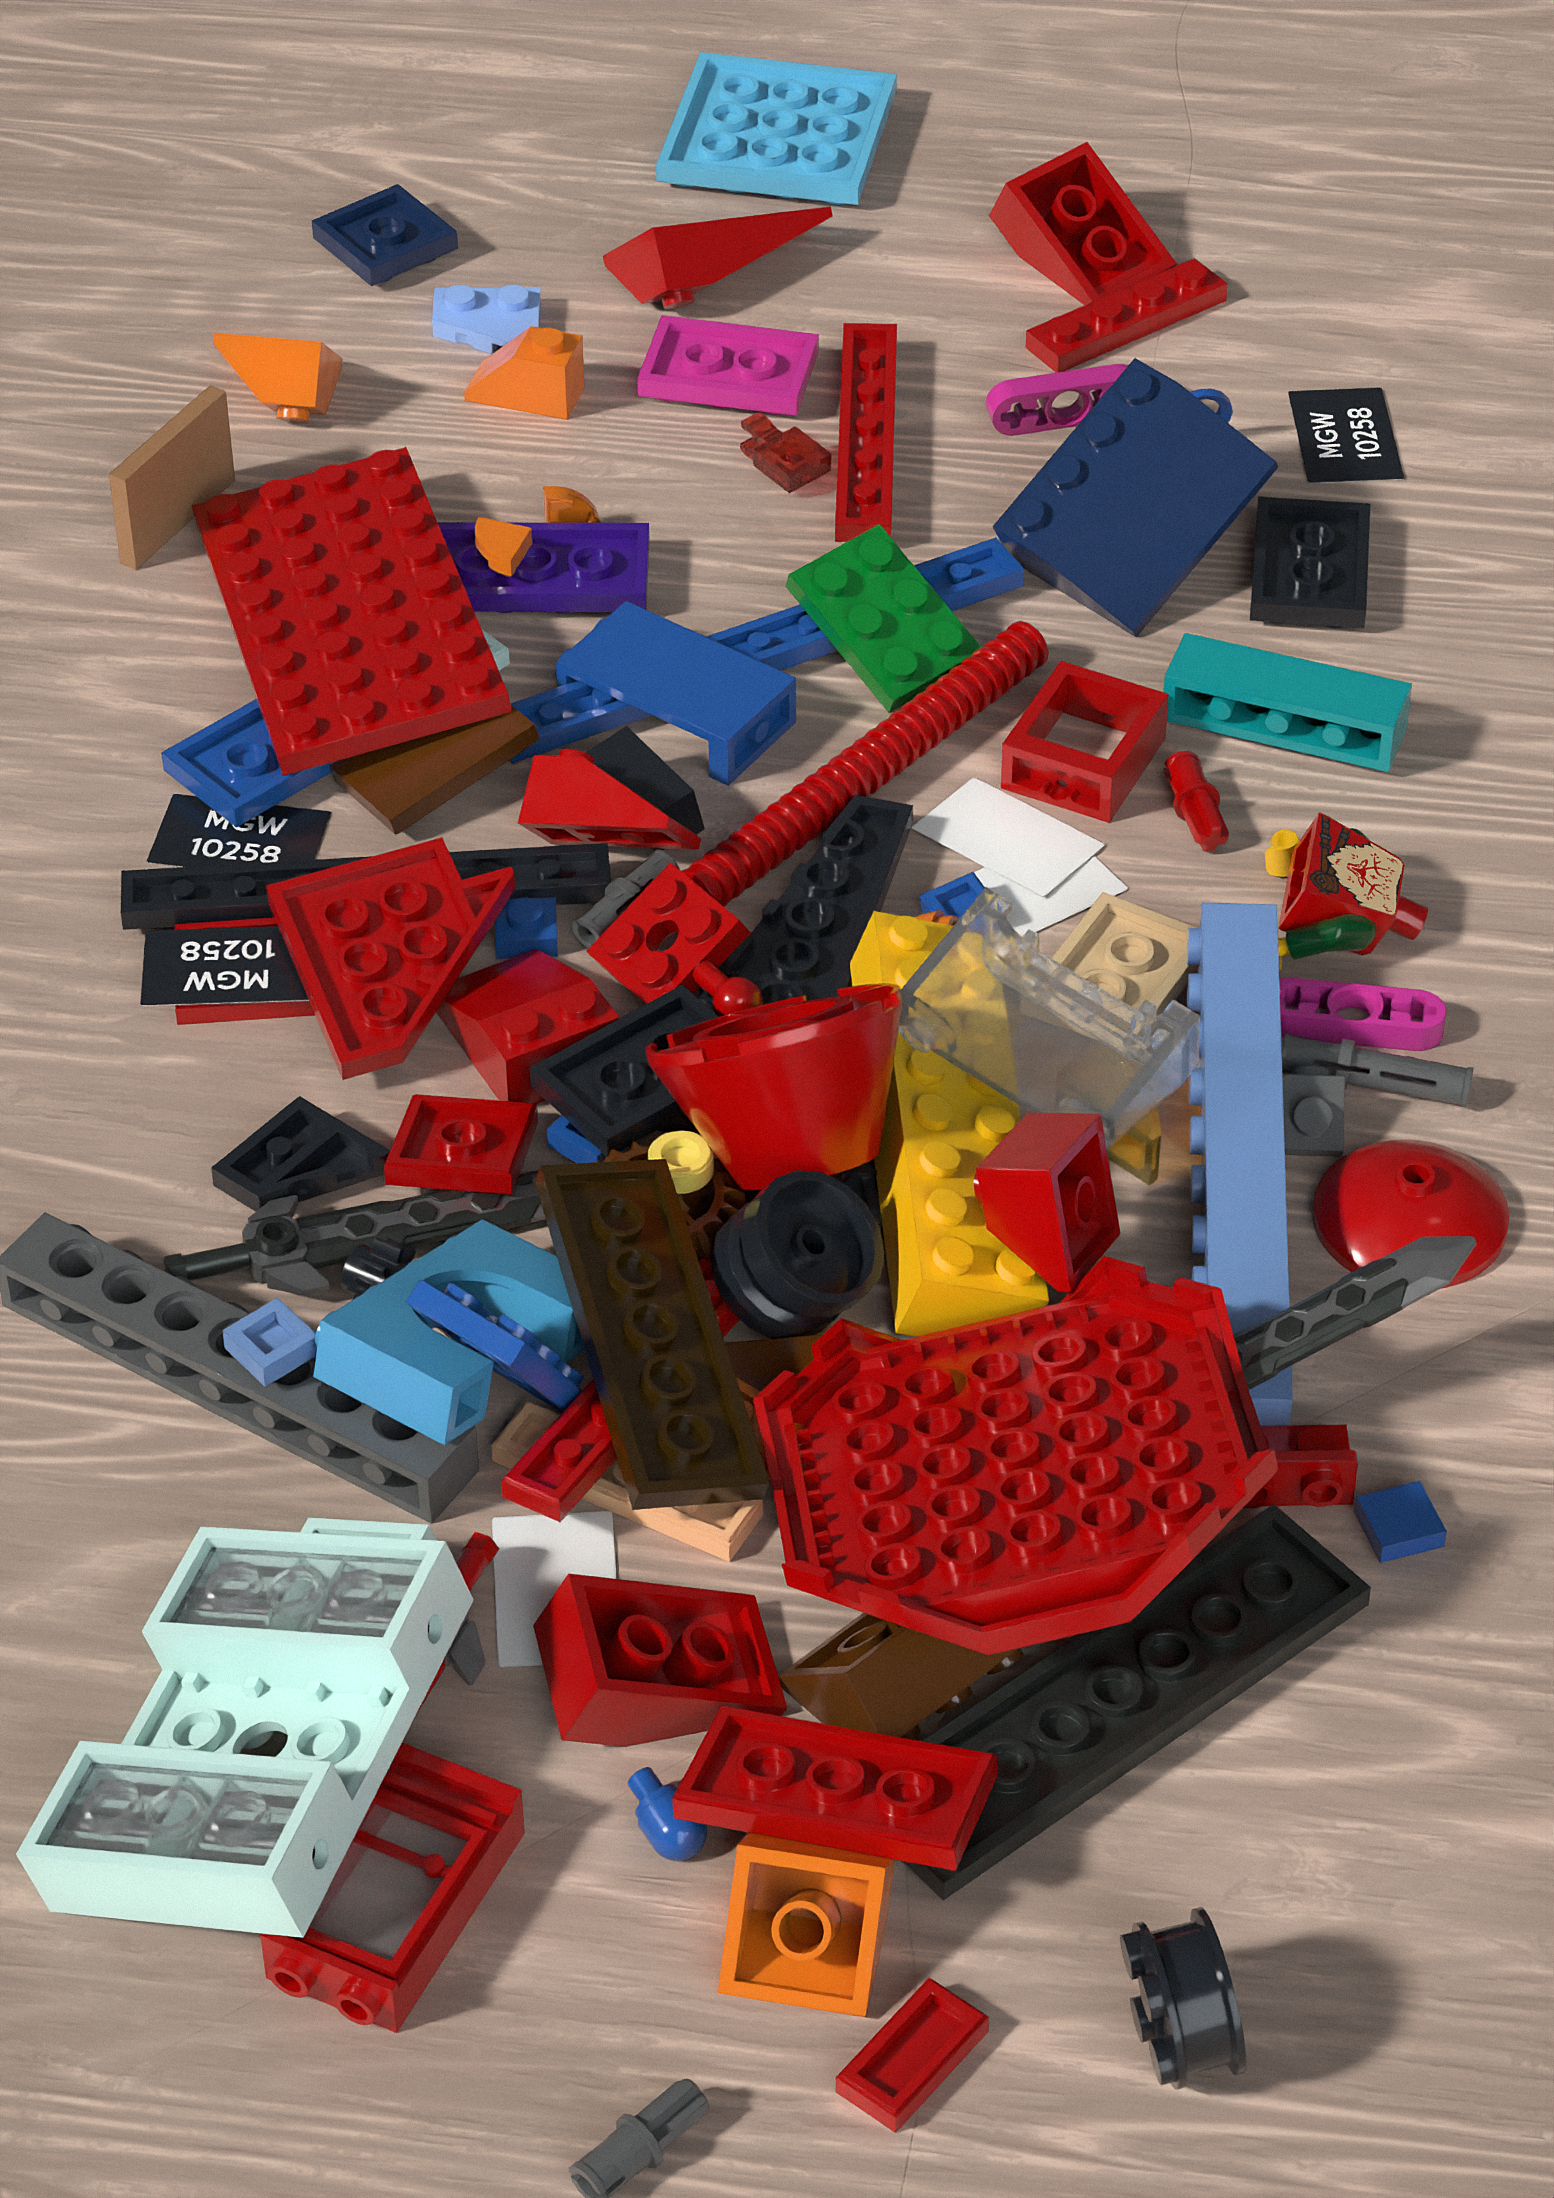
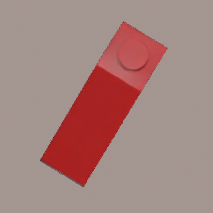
(580, 803)

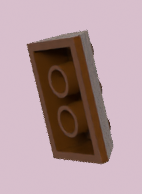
(886, 1677)

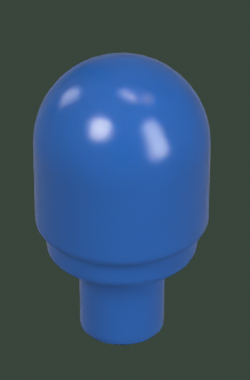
(668, 1836)

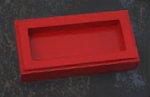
(912, 2054)

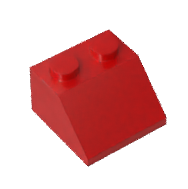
(1051, 1195)

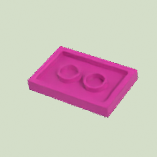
(728, 365)

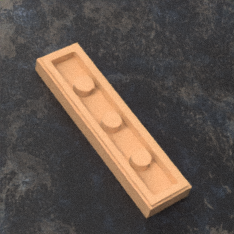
(708, 1527)

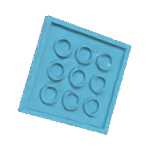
(777, 128)

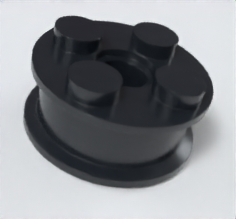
(1184, 1999)

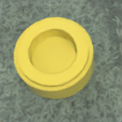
(687, 1157)

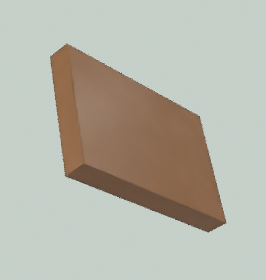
(169, 473)

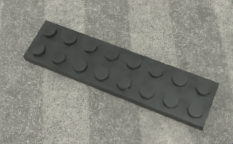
(1144, 1683)

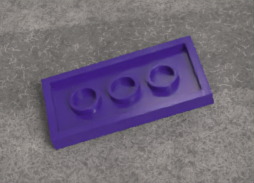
(563, 570)

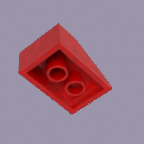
(1079, 227)
(520, 1016)
(651, 1659)

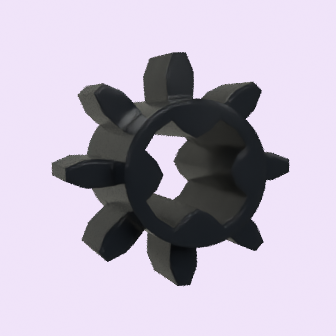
(374, 1264)

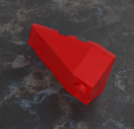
(688, 257)

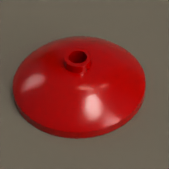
(1405, 1192)

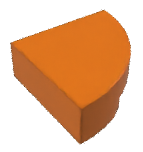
(568, 506)
(502, 544)

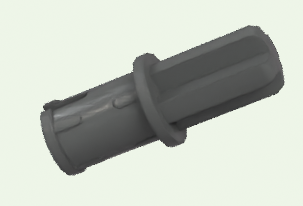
(639, 2140)

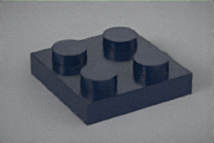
(385, 235)

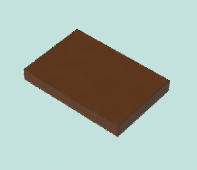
(422, 774)

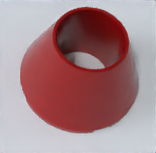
(788, 1082)

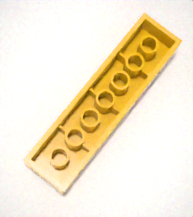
(934, 1136)

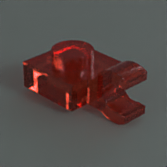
(784, 457)

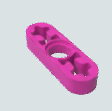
(1046, 388)
(1334, 996)

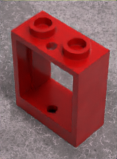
(1094, 783)

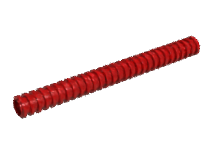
(869, 763)

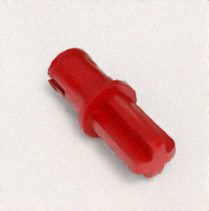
(1196, 800)

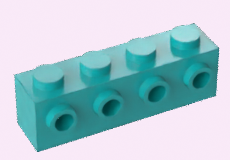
(1287, 702)

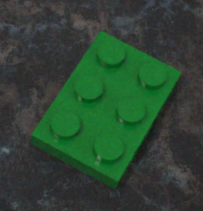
(882, 616)

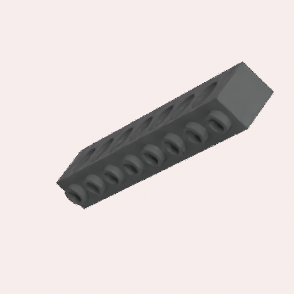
(176, 1340)

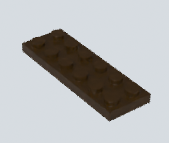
(651, 1334)

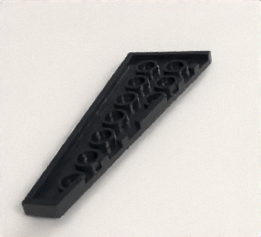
(822, 915)

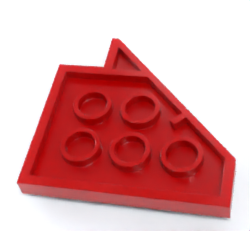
(384, 945)

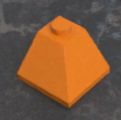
(284, 373)

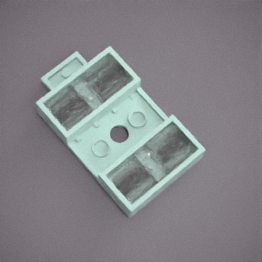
(254, 1637)

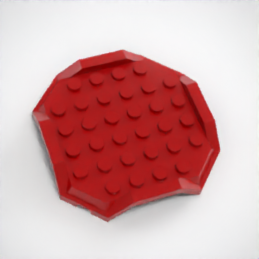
(1016, 1464)

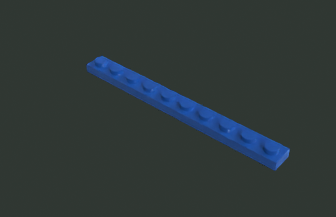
(776, 639)

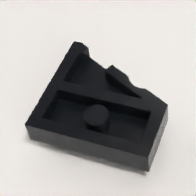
(300, 1155)

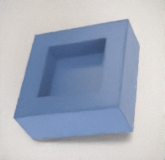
(270, 1342)

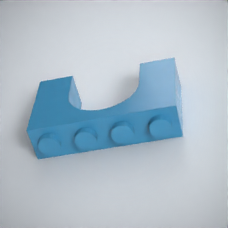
(419, 1377)

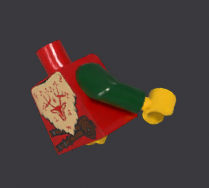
(1338, 891)

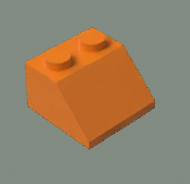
(805, 1925)

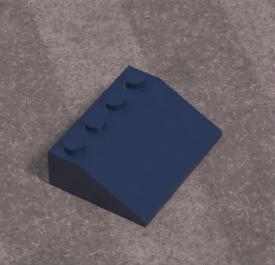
(1134, 498)

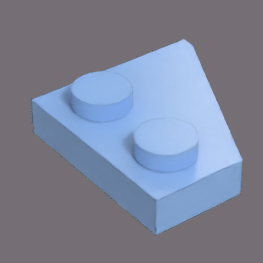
(485, 314)

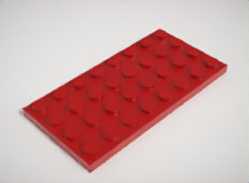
(349, 611)

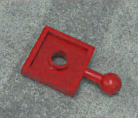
(703, 943)

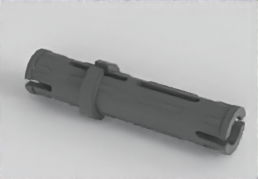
(1449, 1085)

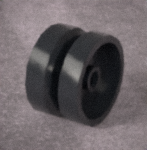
(797, 1255)

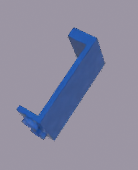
(686, 682)

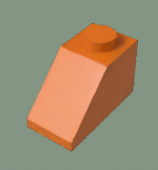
(532, 374)

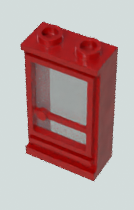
(401, 1890)

